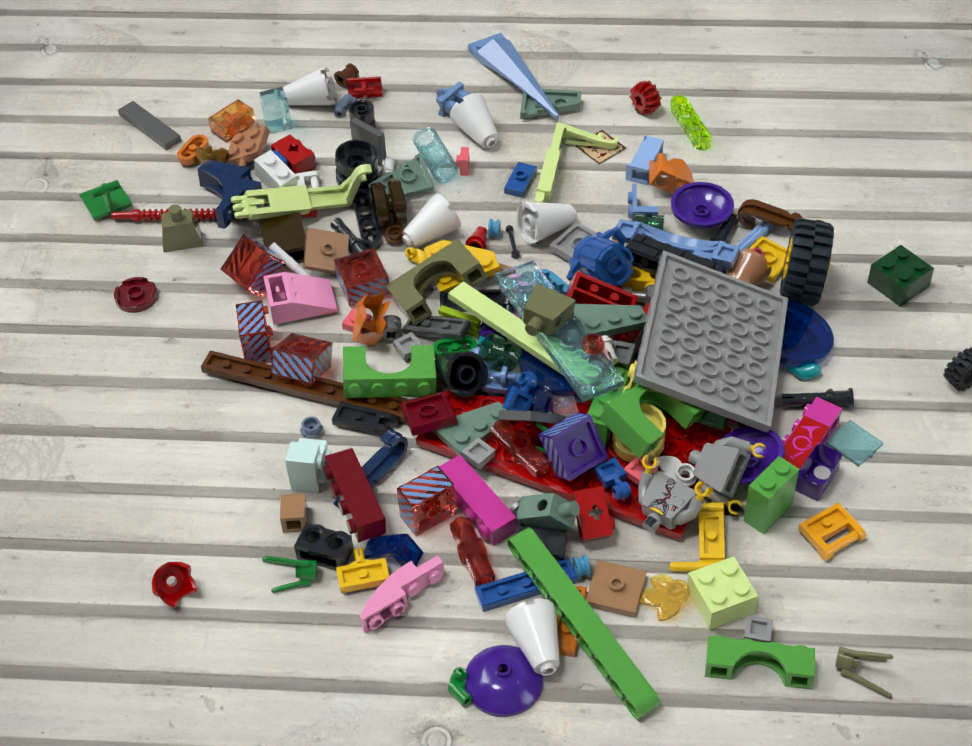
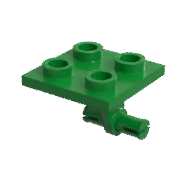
(105, 199)

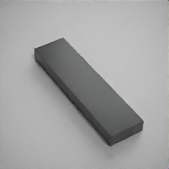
(149, 125)

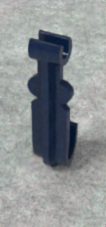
(384, 459)

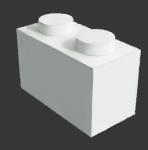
(274, 171)

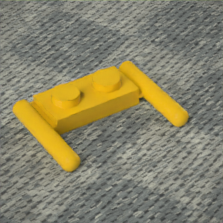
(710, 539)

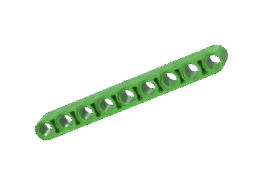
(584, 624)

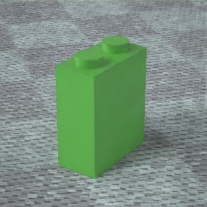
(771, 494)

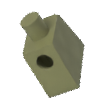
(180, 230)
(547, 311)

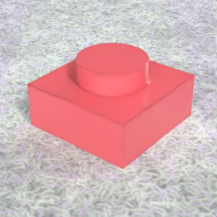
(463, 161)
(348, 322)
(635, 468)

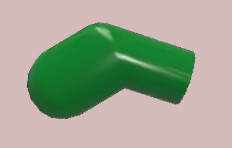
(458, 685)

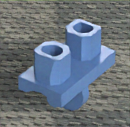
(448, 97)
(498, 381)

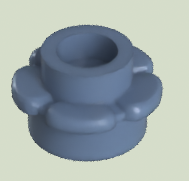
(311, 427)

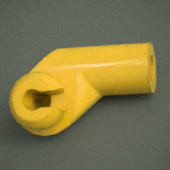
(415, 255)

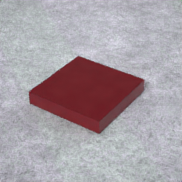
(428, 413)

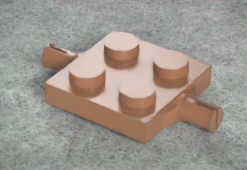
(247, 145)

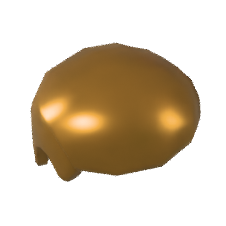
(217, 155)

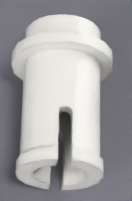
(387, 166)
(608, 350)

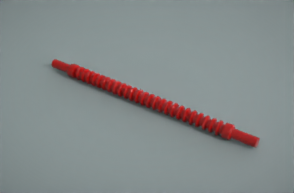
(136, 214)

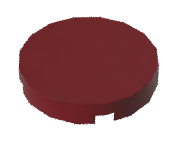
(135, 295)

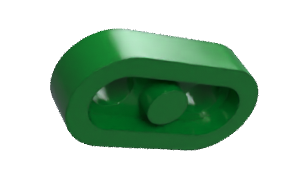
(451, 345)

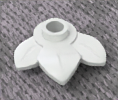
(674, 468)

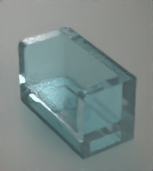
(275, 110)

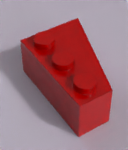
(594, 291)

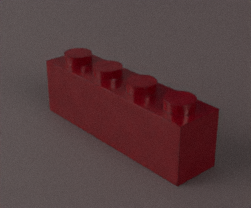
(355, 495)

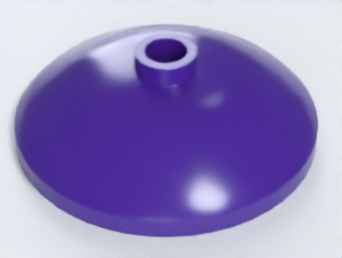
(702, 204)
(773, 445)
(499, 692)

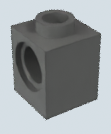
(626, 354)

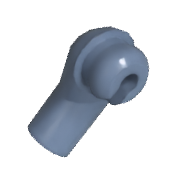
(342, 103)

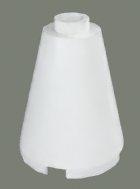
(312, 89)
(475, 120)
(543, 219)
(431, 222)
(536, 634)

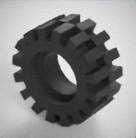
(960, 370)

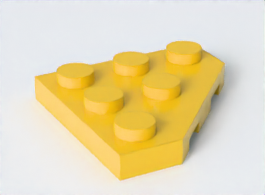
(485, 257)

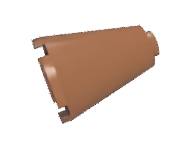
(750, 268)

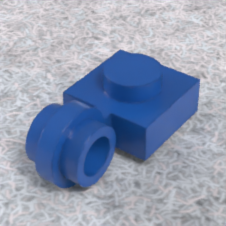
(519, 398)
(611, 474)

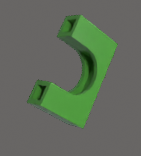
(364, 382)
(631, 425)

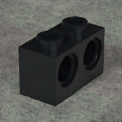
(325, 546)

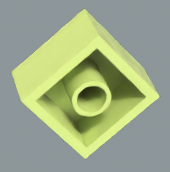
(722, 593)

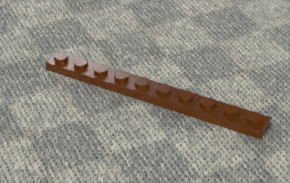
(321, 390)

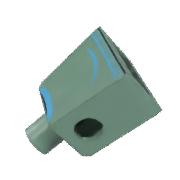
(548, 511)

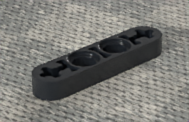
(368, 219)

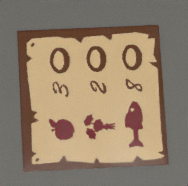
(601, 154)

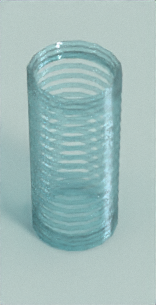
(426, 154)

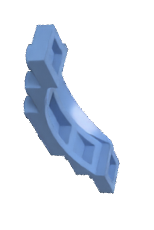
(716, 251)

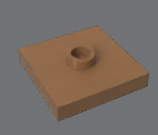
(323, 248)
(616, 588)

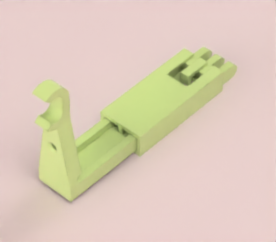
(570, 136)
(298, 198)

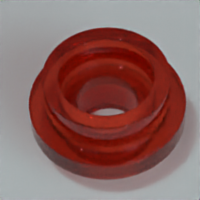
(593, 344)

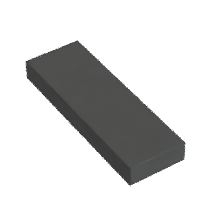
(439, 327)

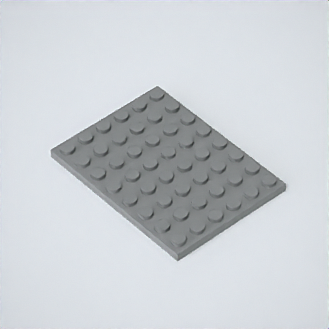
(712, 341)

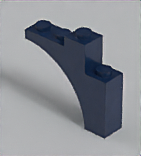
(226, 181)

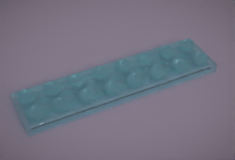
(586, 373)

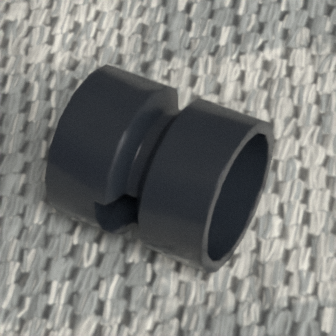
(363, 111)

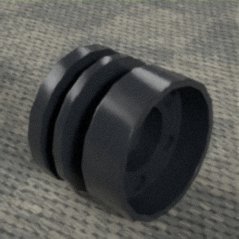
(353, 154)

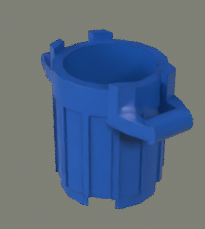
(603, 258)

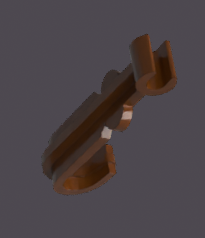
(765, 213)

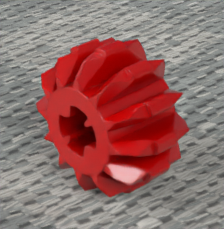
(645, 97)

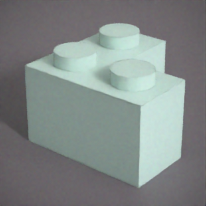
(306, 463)

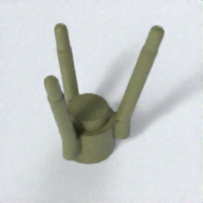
(849, 659)

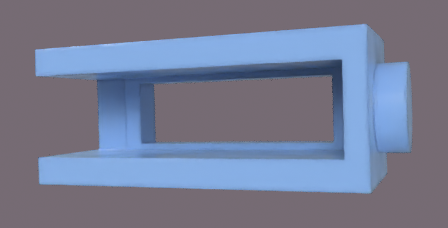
(638, 169)

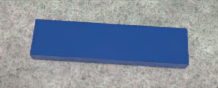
(514, 588)

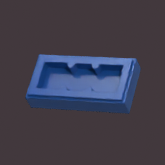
(520, 179)

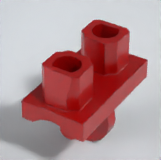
(365, 87)

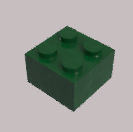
(900, 275)

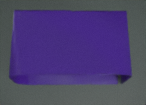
(825, 457)

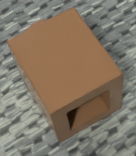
(293, 512)

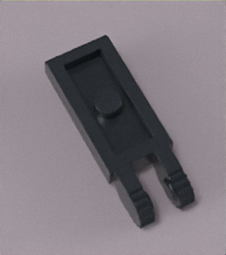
(364, 419)

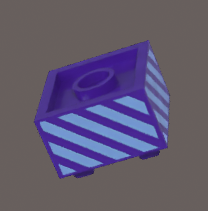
(573, 446)

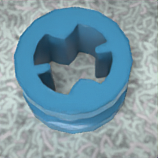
(494, 228)
(581, 566)

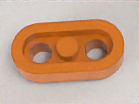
(186, 154)

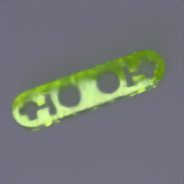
(694, 121)

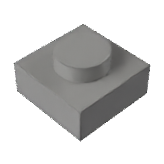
(403, 345)
(478, 453)
(758, 628)

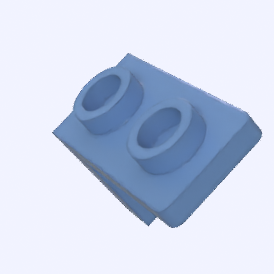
(632, 199)

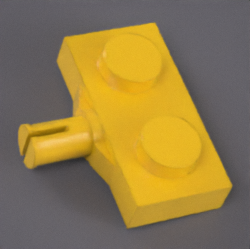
(362, 573)

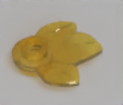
(662, 595)

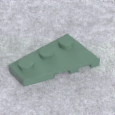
(560, 99)
(413, 177)
(610, 318)
(469, 427)

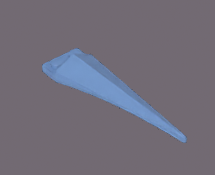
(504, 59)

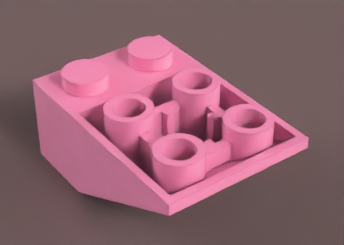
(298, 296)

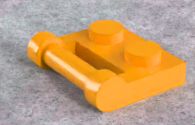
(828, 524)

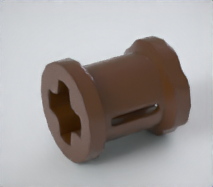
(349, 72)

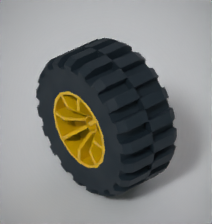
(807, 261)

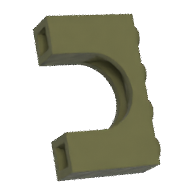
(450, 261)

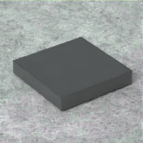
(365, 132)
(530, 417)

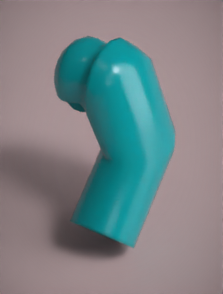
(806, 372)

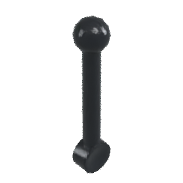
(515, 254)

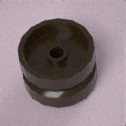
(392, 203)

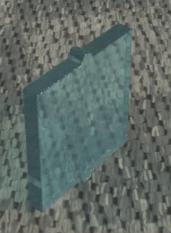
(854, 443)

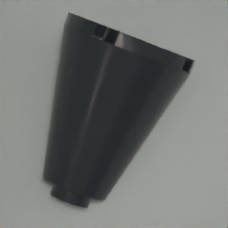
(462, 372)

